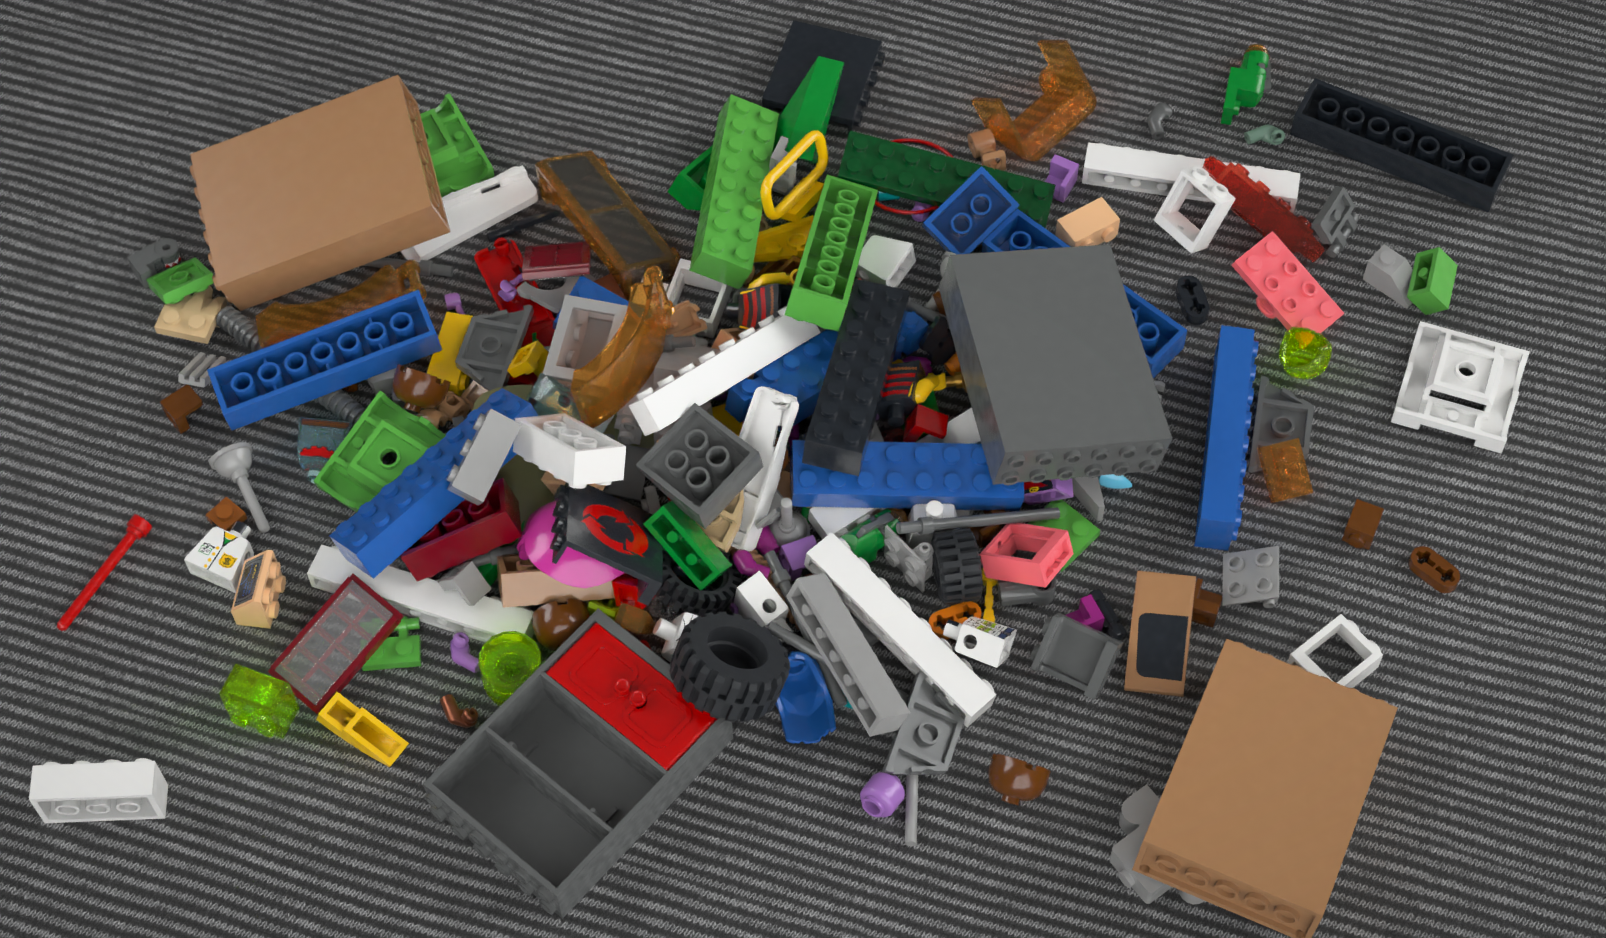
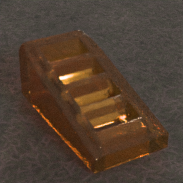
(635, 619)

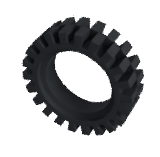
(694, 599)

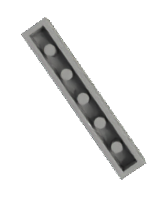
(847, 654)

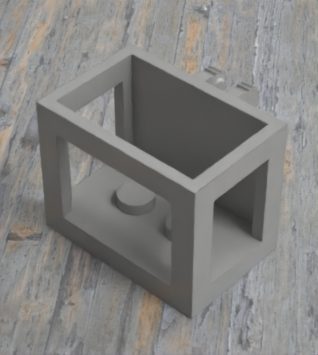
(580, 335)

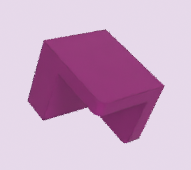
(1088, 613)

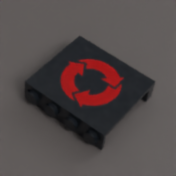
(609, 533)

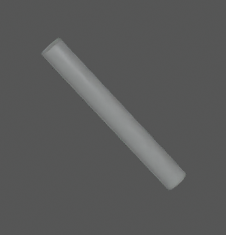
(911, 810)

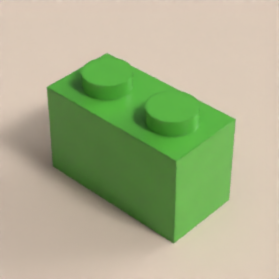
(1432, 281)

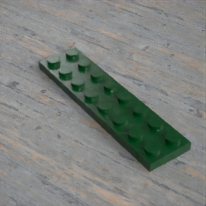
(931, 176)

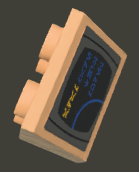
(258, 591)

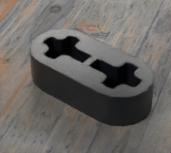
(1198, 299)

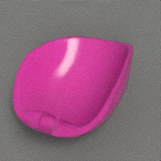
(573, 566)

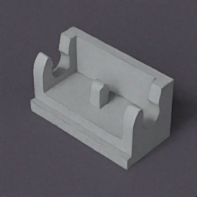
(786, 181)

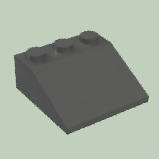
(700, 465)

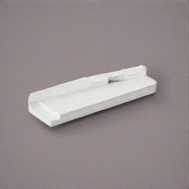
(472, 212)
(766, 412)

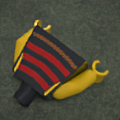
(761, 299)
(905, 389)

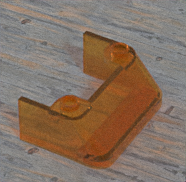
(1053, 115)

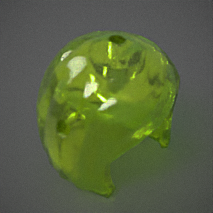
(1304, 353)

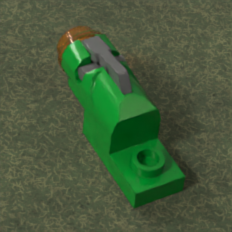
(1248, 82)
(870, 534)

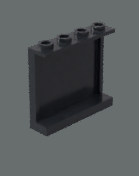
(800, 51)

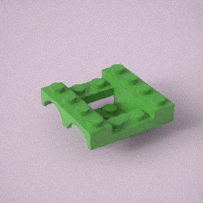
(454, 149)
(356, 467)

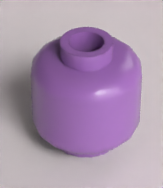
(882, 795)

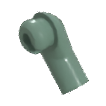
(1265, 133)

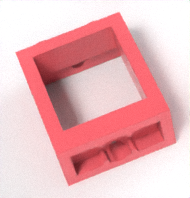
(1050, 544)

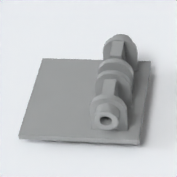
(914, 563)
(1251, 577)

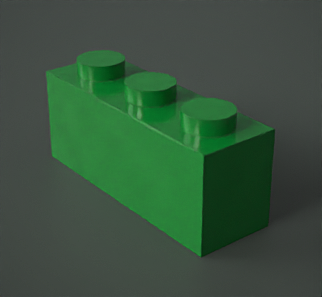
(687, 545)

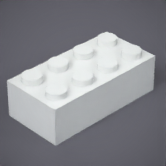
(570, 450)
(98, 791)

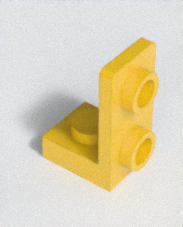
(528, 360)

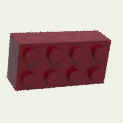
(466, 533)

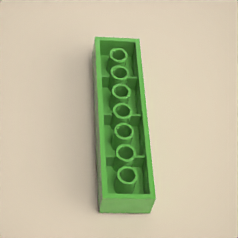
(731, 196)
(831, 253)

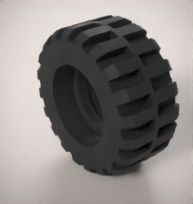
(729, 666)

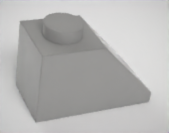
(1390, 274)

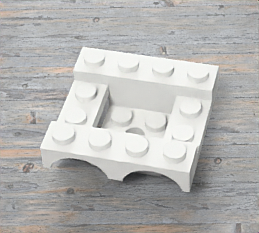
(1435, 366)

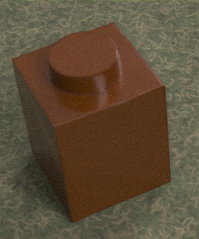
(1362, 524)

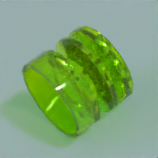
(504, 656)

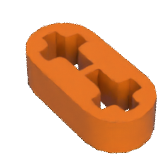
(953, 613)

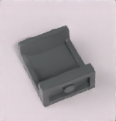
(1075, 654)

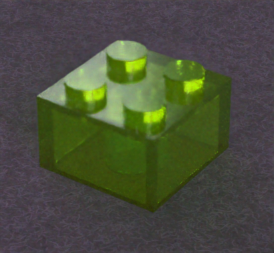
(259, 701)

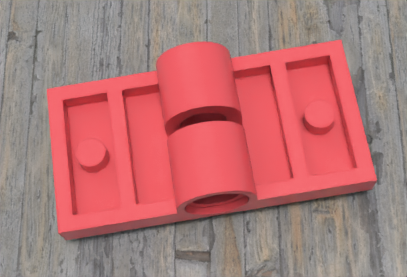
(1286, 287)

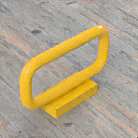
(806, 192)

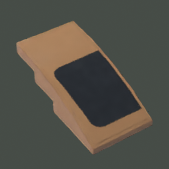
(1160, 633)

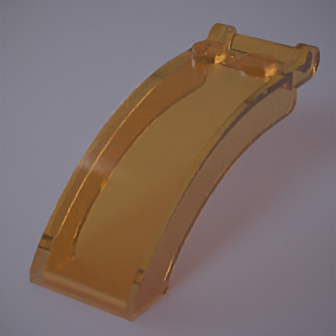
(286, 321)
(630, 356)

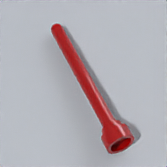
(137, 528)

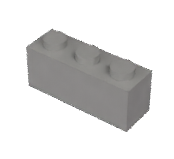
(483, 456)

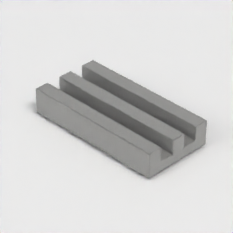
(197, 368)

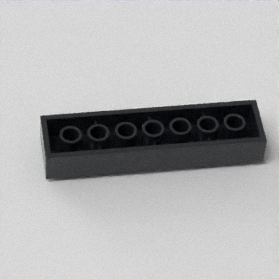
(1401, 144)
(856, 378)

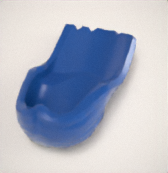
(805, 702)

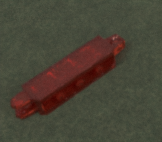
(1263, 211)

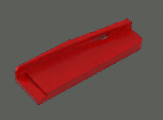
(504, 264)

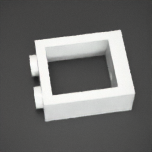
(1178, 225)
(684, 276)
(1351, 634)

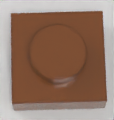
(225, 515)

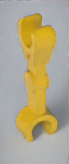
(988, 599)

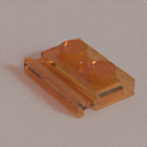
(1285, 470)

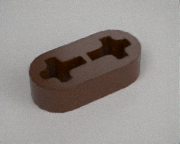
(1434, 569)

